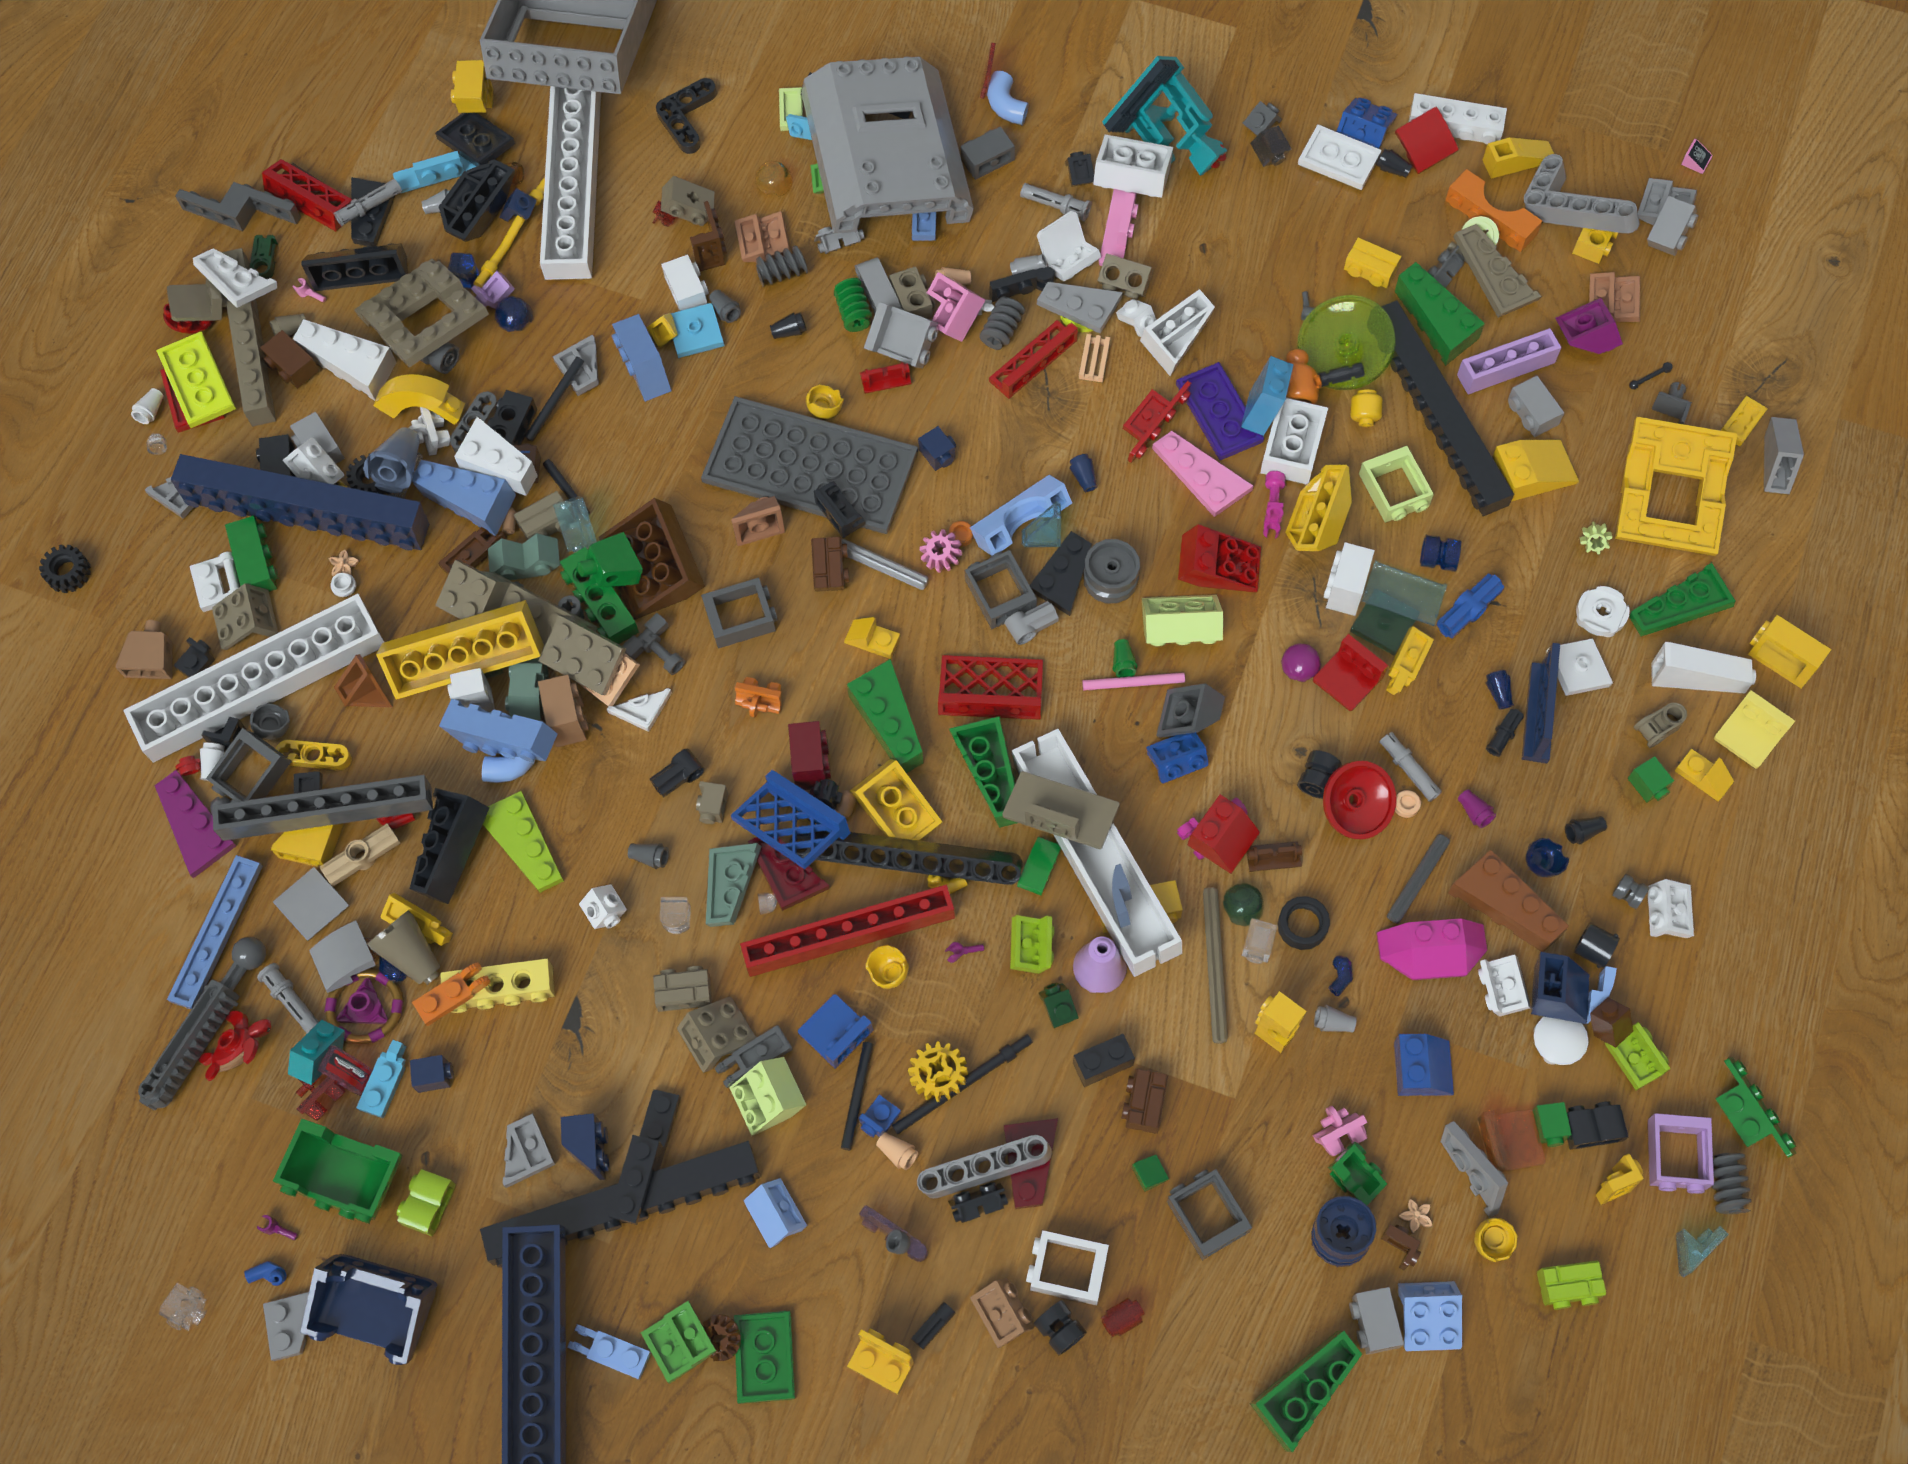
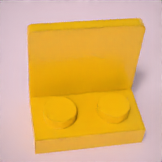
(880, 1361)

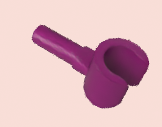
(960, 950)
(273, 1227)

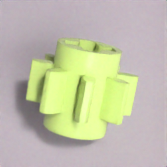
(1596, 544)

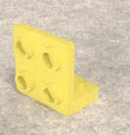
(1754, 729)

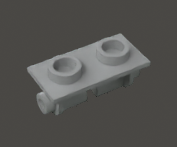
(830, 240)

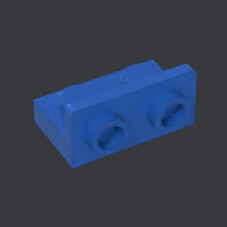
(1178, 756)

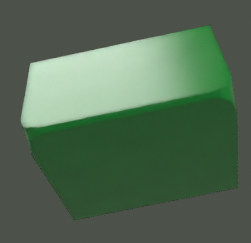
(1149, 1172)

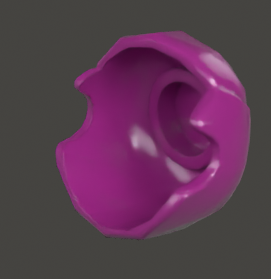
(1301, 662)

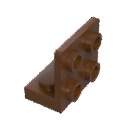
(710, 246)

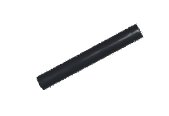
(560, 480)

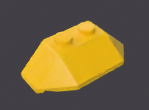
(1321, 510)

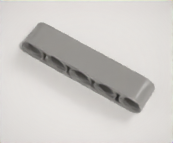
(971, 1163)

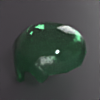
(1243, 903)

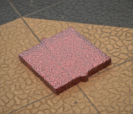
(987, 70)

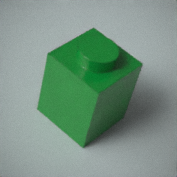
(1651, 780)
(1552, 1123)

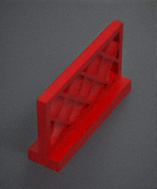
(990, 703)

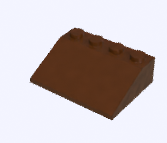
(666, 560)

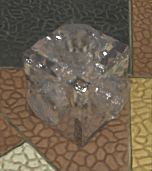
(182, 1298)

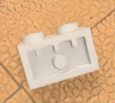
(313, 463)
(1670, 909)

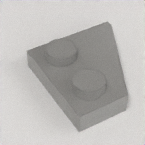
(284, 1325)

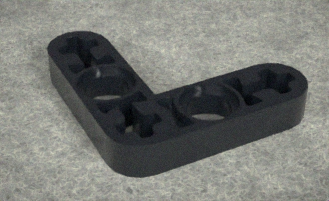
(679, 109)

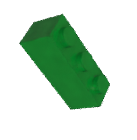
(251, 553)

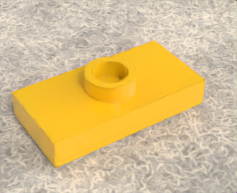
(1744, 419)

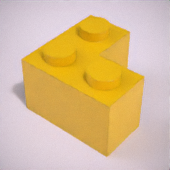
(472, 90)

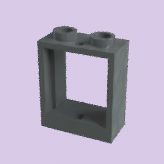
(997, 563)
(744, 631)
(232, 758)
(1223, 1239)

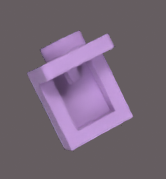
(493, 290)

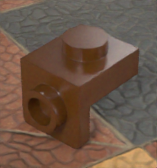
(1401, 1239)

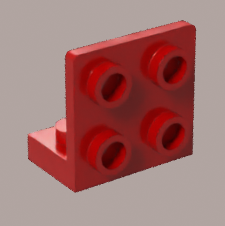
(1351, 673)

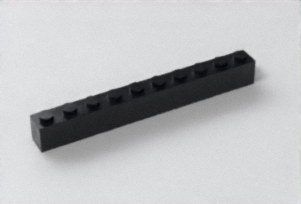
(1446, 417)
(667, 1188)

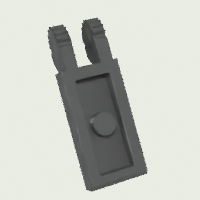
(767, 1046)

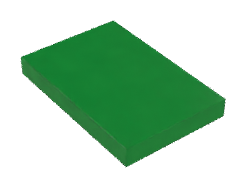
(765, 1357)

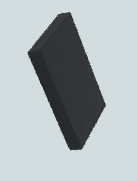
(475, 138)

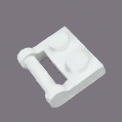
(208, 580)

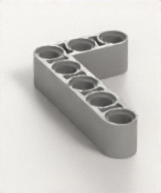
(1575, 210)

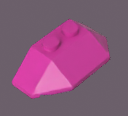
(1433, 948)

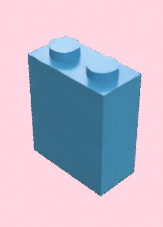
(1267, 395)

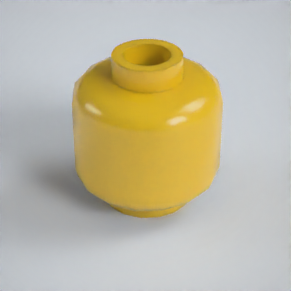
(1366, 407)

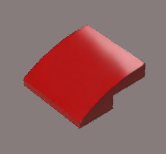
(1427, 140)

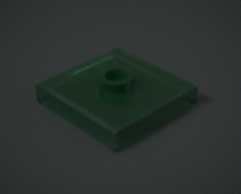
(1382, 627)

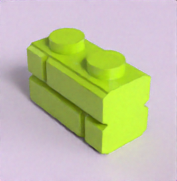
(1571, 1284)

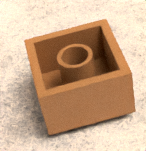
(563, 709)

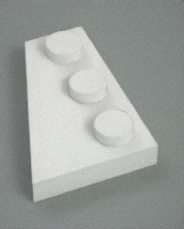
(232, 279)

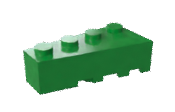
(1438, 313)
(886, 713)
(988, 760)
(1302, 1392)

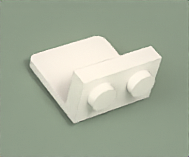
(1066, 247)

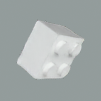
(1348, 578)

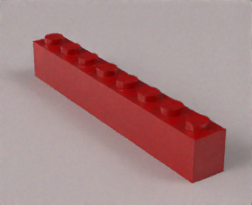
(847, 930)

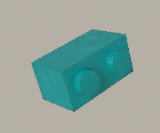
(311, 1050)

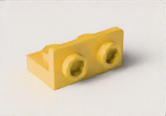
(1624, 1179)

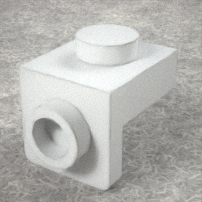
(1136, 314)

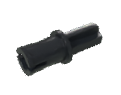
(1504, 732)

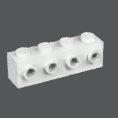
(1463, 118)

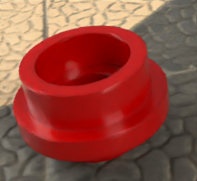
(188, 766)

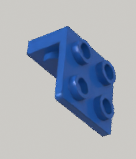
(1366, 122)
(835, 1031)

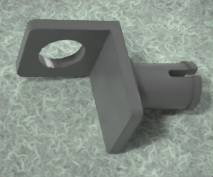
(1672, 403)

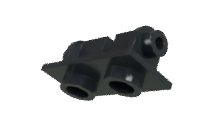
(987, 1196)

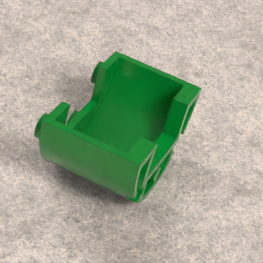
(337, 1171)

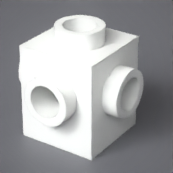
(603, 907)

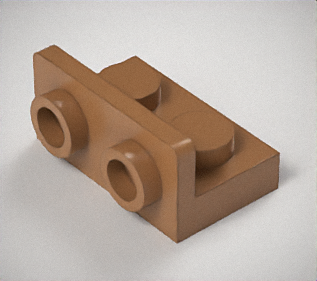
(1002, 1311)

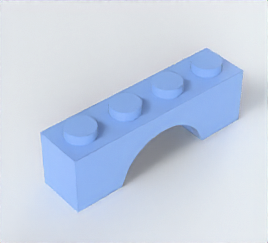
(996, 530)

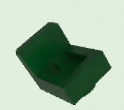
(1058, 1004)

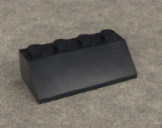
(356, 267)

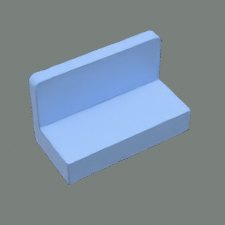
(774, 1212)

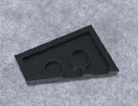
(367, 229)
(1062, 574)

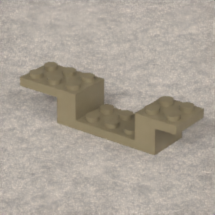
(568, 640)

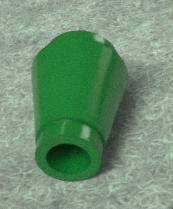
(1124, 659)

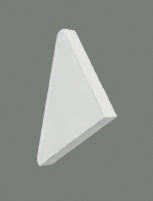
(642, 710)

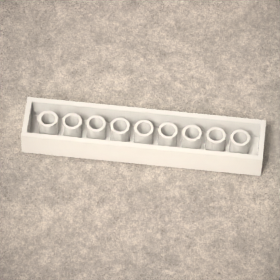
(570, 184)
(253, 678)

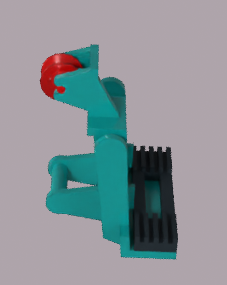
(1137, 111)

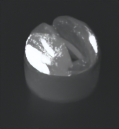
(156, 444)
(767, 903)

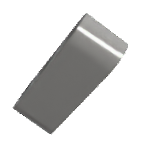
(876, 284)

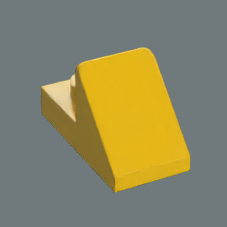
(872, 638)
(1709, 777)

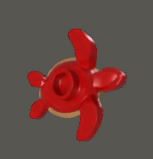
(235, 1045)

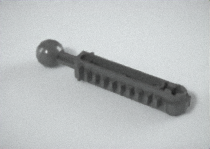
(199, 1027)

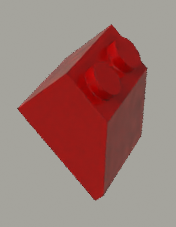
(1224, 834)

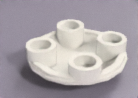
(1560, 1040)

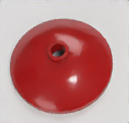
(1372, 803)

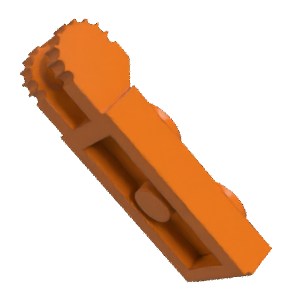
(450, 994)

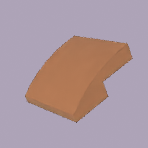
(762, 236)
(1619, 295)

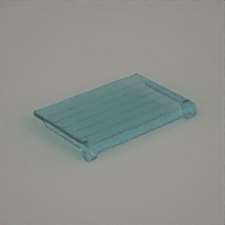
(1404, 593)

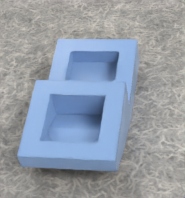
(1605, 985)

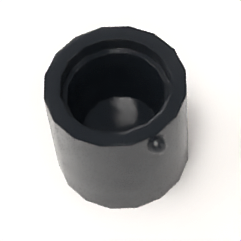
(1596, 945)

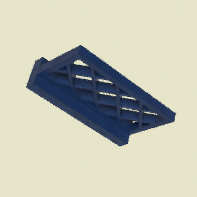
(1541, 707)

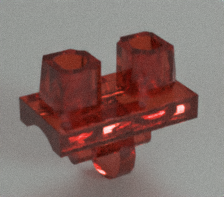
(310, 1104)

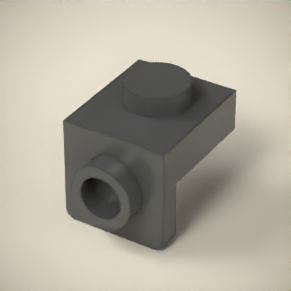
(1262, 117)

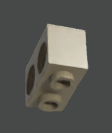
(1127, 271)
(912, 295)

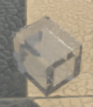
(1259, 941)

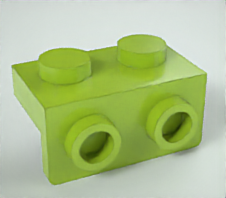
(1031, 944)
(1640, 1057)

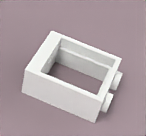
(1034, 1272)

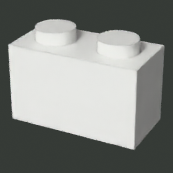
(684, 283)
(471, 688)

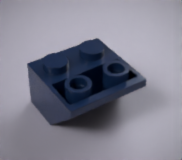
(1560, 988)
(585, 1140)

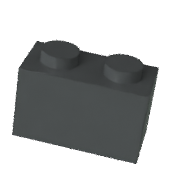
(987, 152)

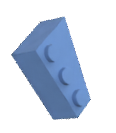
(641, 357)

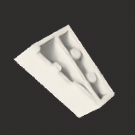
(1176, 330)
(492, 455)

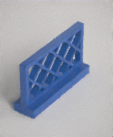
(807, 807)

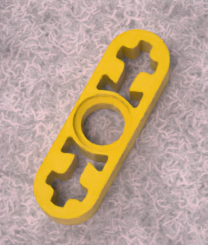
(323, 761)

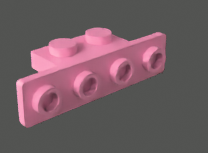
(1119, 224)

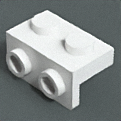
(1504, 985)

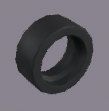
(1303, 903)

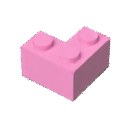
(957, 307)

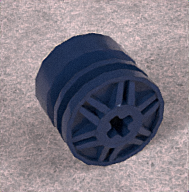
(1341, 1216)

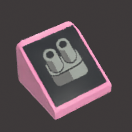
(1697, 157)

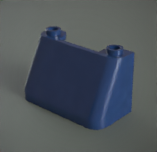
(368, 1305)

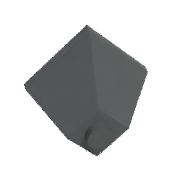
(1189, 710)

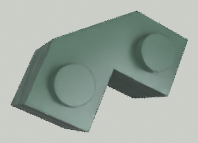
(527, 560)
(524, 691)

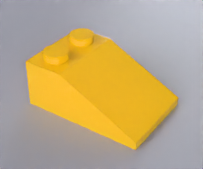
(1534, 466)
(895, 803)

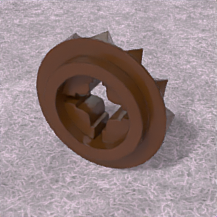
(729, 1345)

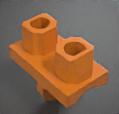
(758, 698)

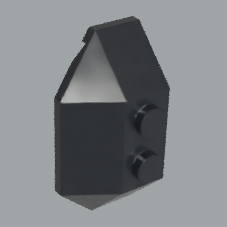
(476, 200)

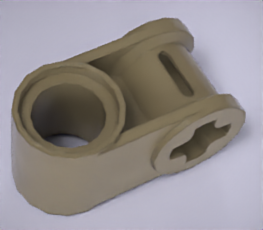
(1658, 726)

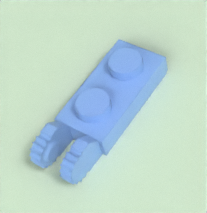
(612, 1352)

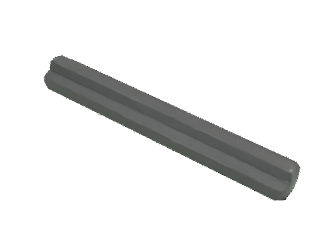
(1418, 878)

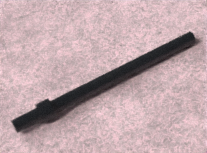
(1006, 1054)

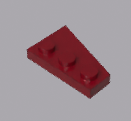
(785, 878)
(1030, 1184)

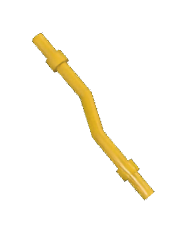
(490, 266)

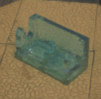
(575, 524)

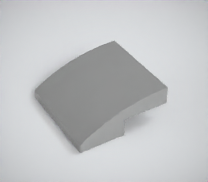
(1656, 196)
(310, 903)
(341, 956)

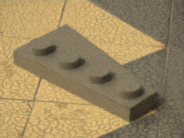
(1498, 280)

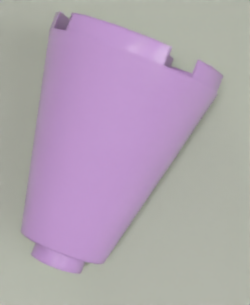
(1099, 966)

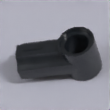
(683, 769)

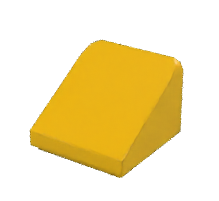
(663, 330)

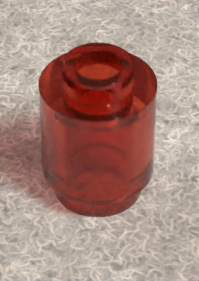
(1122, 1317)

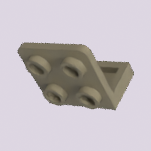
(195, 302)

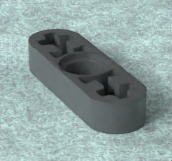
(473, 412)

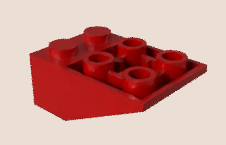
(1218, 560)

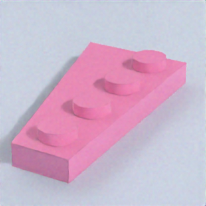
(1205, 477)

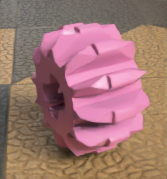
(931, 550)

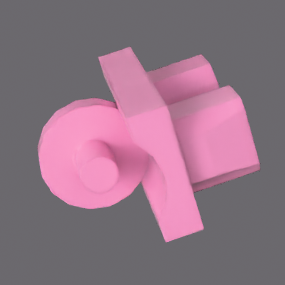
(1350, 1125)

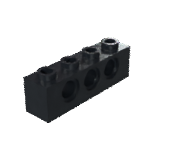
(515, 406)

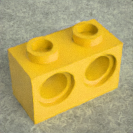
(1594, 244)

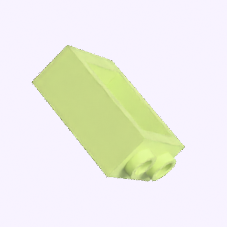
(1387, 463)

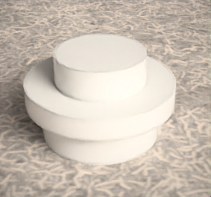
(343, 584)

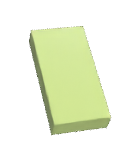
(789, 103)

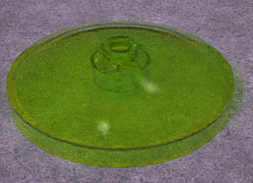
(1349, 322)

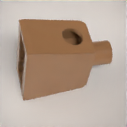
(146, 654)

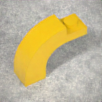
(418, 391)

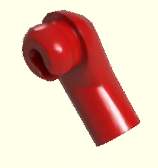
(397, 821)

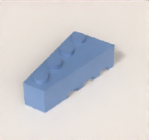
(467, 493)
(498, 732)

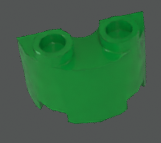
(1357, 1176)

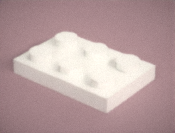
(1339, 157)

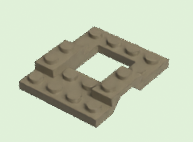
(409, 295)

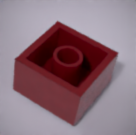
(808, 754)

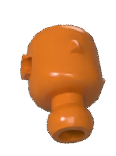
(1304, 380)

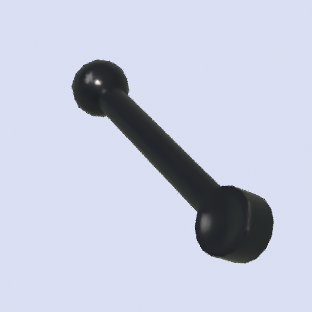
(1667, 367)

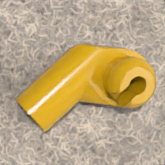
(953, 884)

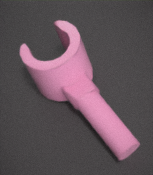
(305, 290)

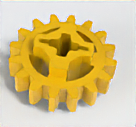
(932, 1061)

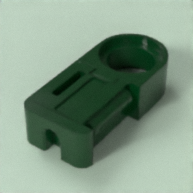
(263, 254)

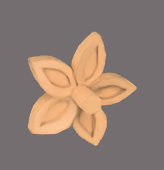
(343, 563)
(1416, 1216)

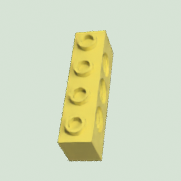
(511, 974)

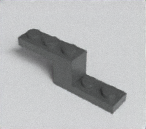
(238, 206)

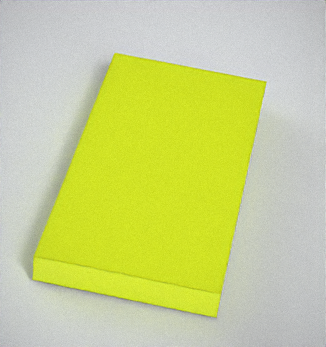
(196, 379)

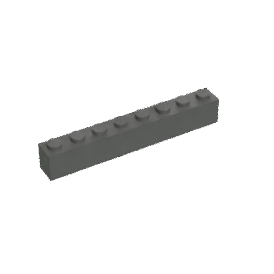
(322, 807)

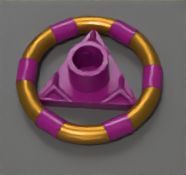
(366, 1008)

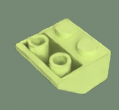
(767, 1095)

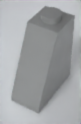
(1781, 455)

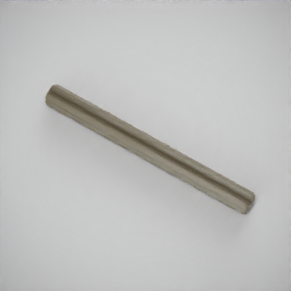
(1215, 965)

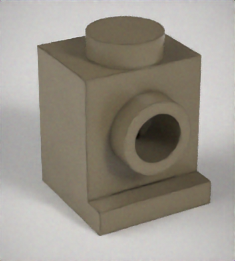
(711, 802)

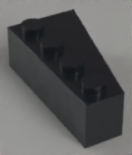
(447, 844)

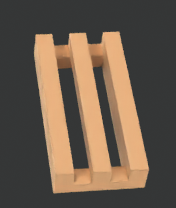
(1096, 341)

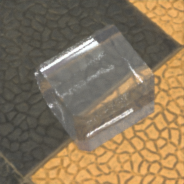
(675, 914)

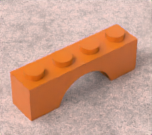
(1515, 227)

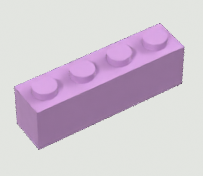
(1508, 361)

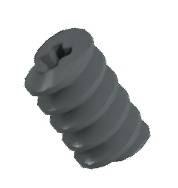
(780, 265)
(1002, 322)
(1730, 1183)

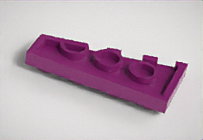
(191, 824)

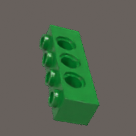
(618, 628)

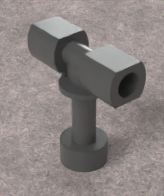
(649, 642)

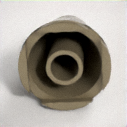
(407, 949)

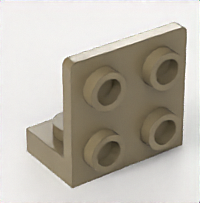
(242, 613)
(714, 1032)

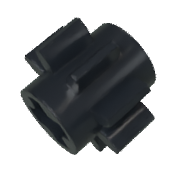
(827, 792)

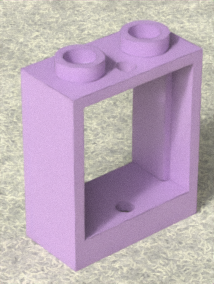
(1681, 1124)

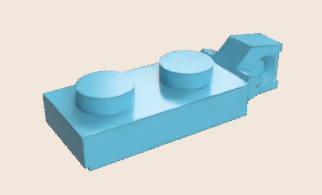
(383, 1081)

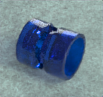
(1440, 553)

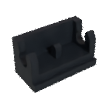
(838, 509)

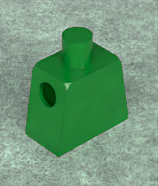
(612, 562)

